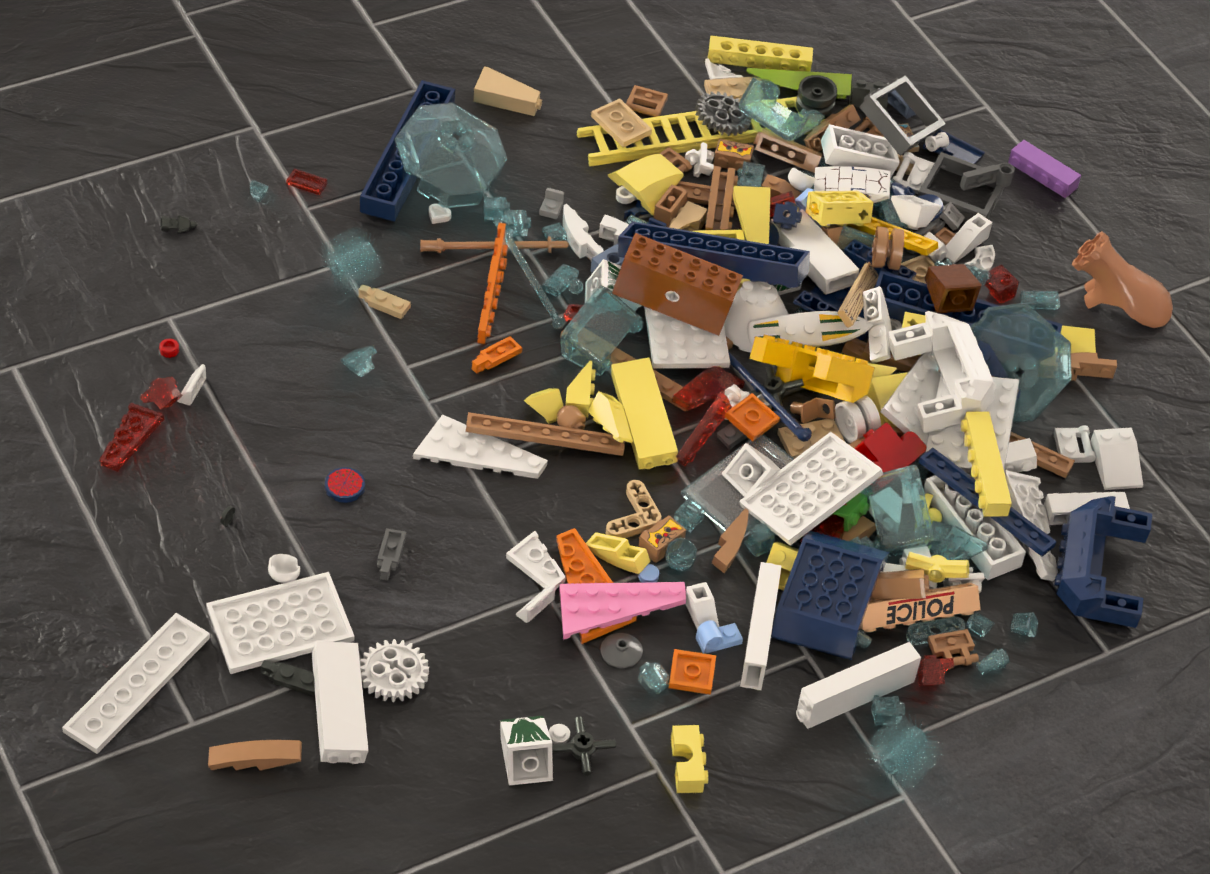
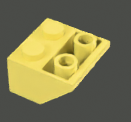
(784, 556)

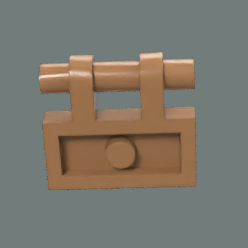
(953, 643)

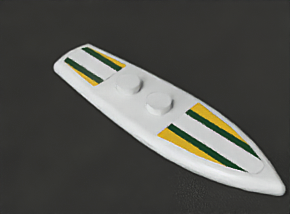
(808, 328)

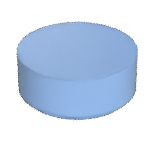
(649, 574)

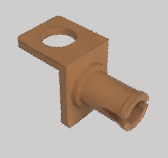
(813, 409)

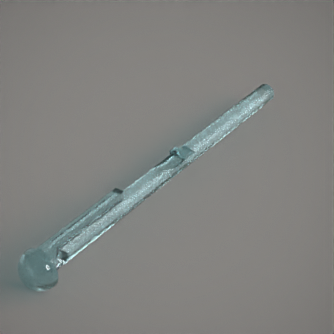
(558, 322)

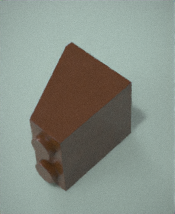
(952, 288)

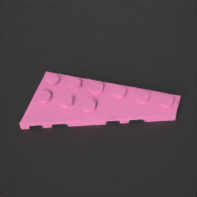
(612, 603)

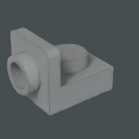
(552, 203)
(951, 216)

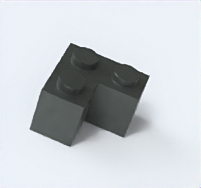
(861, 88)

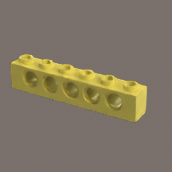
(759, 54)

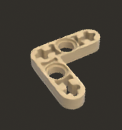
(641, 516)

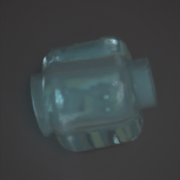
(653, 677)

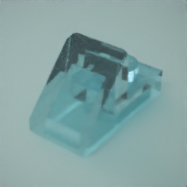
(360, 360)

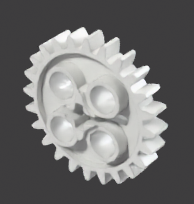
(394, 670)

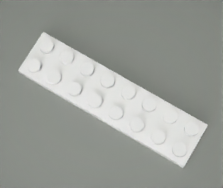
(136, 683)

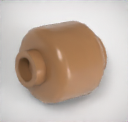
(571, 417)

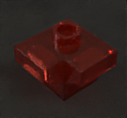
(1002, 284)
(162, 392)
(932, 670)

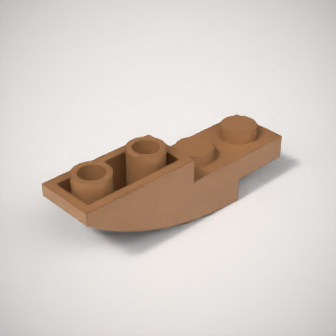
(845, 118)
(1090, 365)

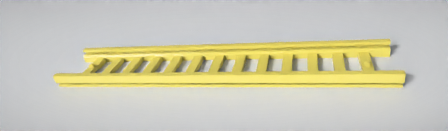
(680, 146)

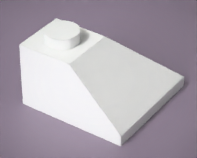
(914, 210)
(749, 469)

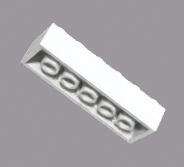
(1003, 549)

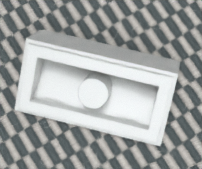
(193, 386)
(537, 604)

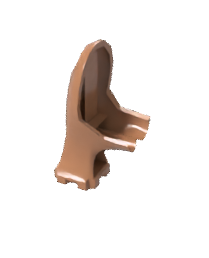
(1122, 284)

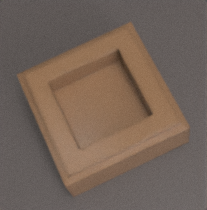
(945, 235)

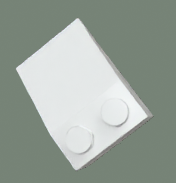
(1117, 458)

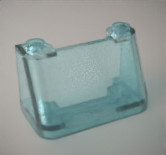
(761, 105)
(598, 330)
(900, 511)

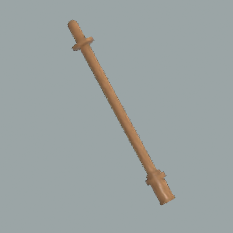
(439, 245)

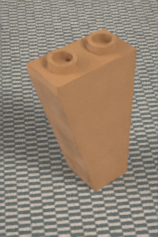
(788, 151)
(901, 585)

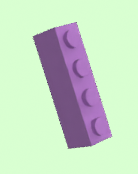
(1044, 168)

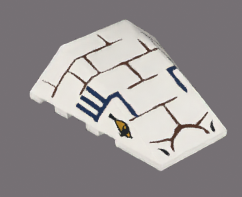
(868, 181)

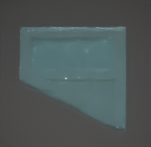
(960, 545)

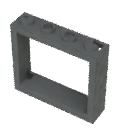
(889, 127)
(958, 167)

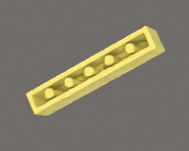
(986, 464)

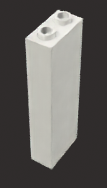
(828, 264)
(761, 626)
(858, 685)
(339, 702)

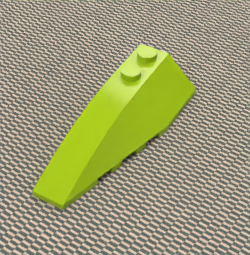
(792, 79)

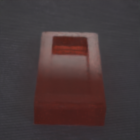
(307, 181)

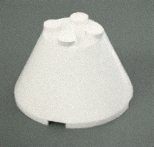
(751, 303)

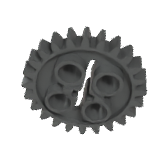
(722, 113)

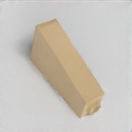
(506, 93)

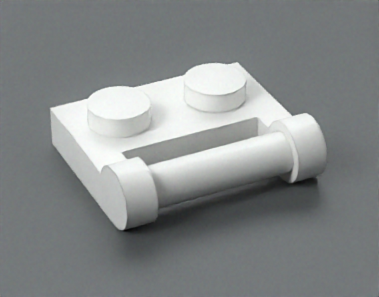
(918, 174)
(1068, 446)

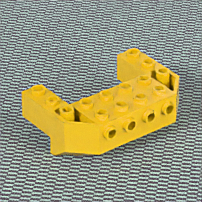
(820, 369)

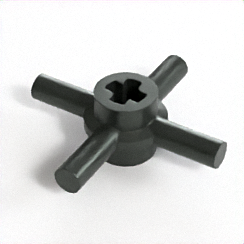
(776, 386)
(583, 746)

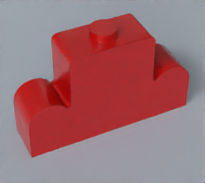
(890, 450)

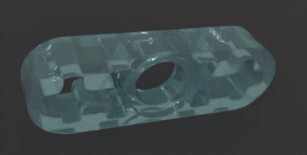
(942, 624)

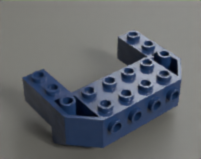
(1082, 559)

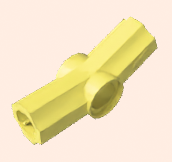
(938, 566)

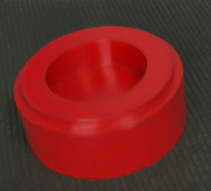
(169, 348)

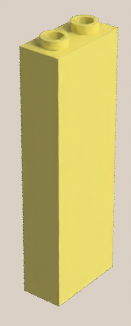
(645, 413)

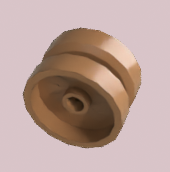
(883, 248)

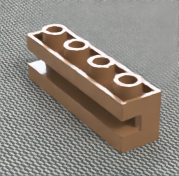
(720, 199)

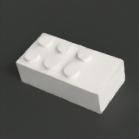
(858, 149)

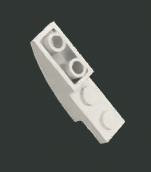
(578, 235)
(877, 314)

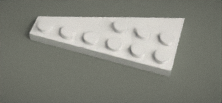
(917, 387)
(452, 444)
(1027, 501)

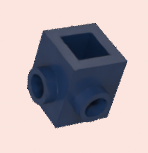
(782, 211)

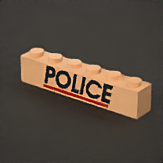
(939, 602)

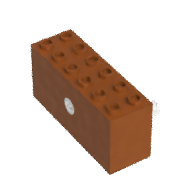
(677, 284)

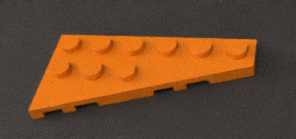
(495, 277)
(581, 568)

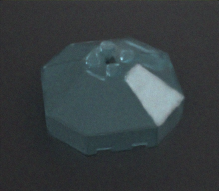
(450, 168)
(1030, 343)

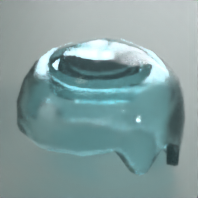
(680, 554)

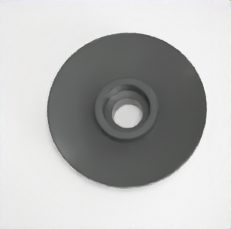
(619, 656)

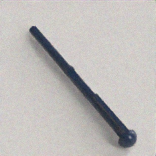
(801, 433)

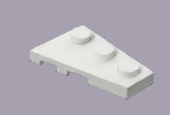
(534, 560)

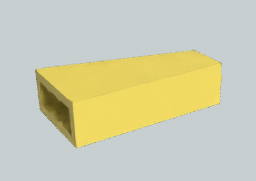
(753, 212)

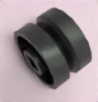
(817, 94)

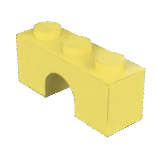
(689, 775)

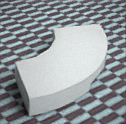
(983, 257)

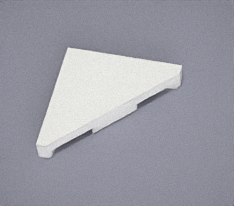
(719, 72)

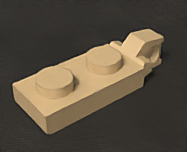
(384, 301)

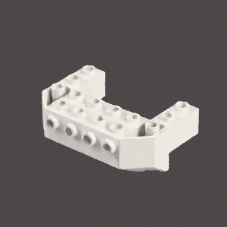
(959, 363)

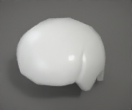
(800, 180)
(283, 568)

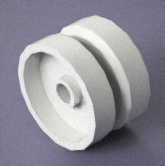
(856, 418)

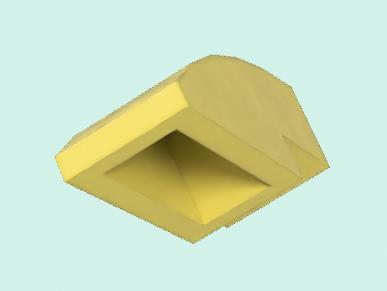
(619, 552)

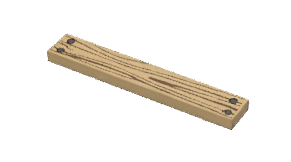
(853, 302)

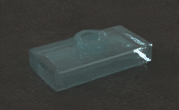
(1041, 299)

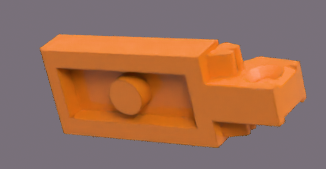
(496, 354)

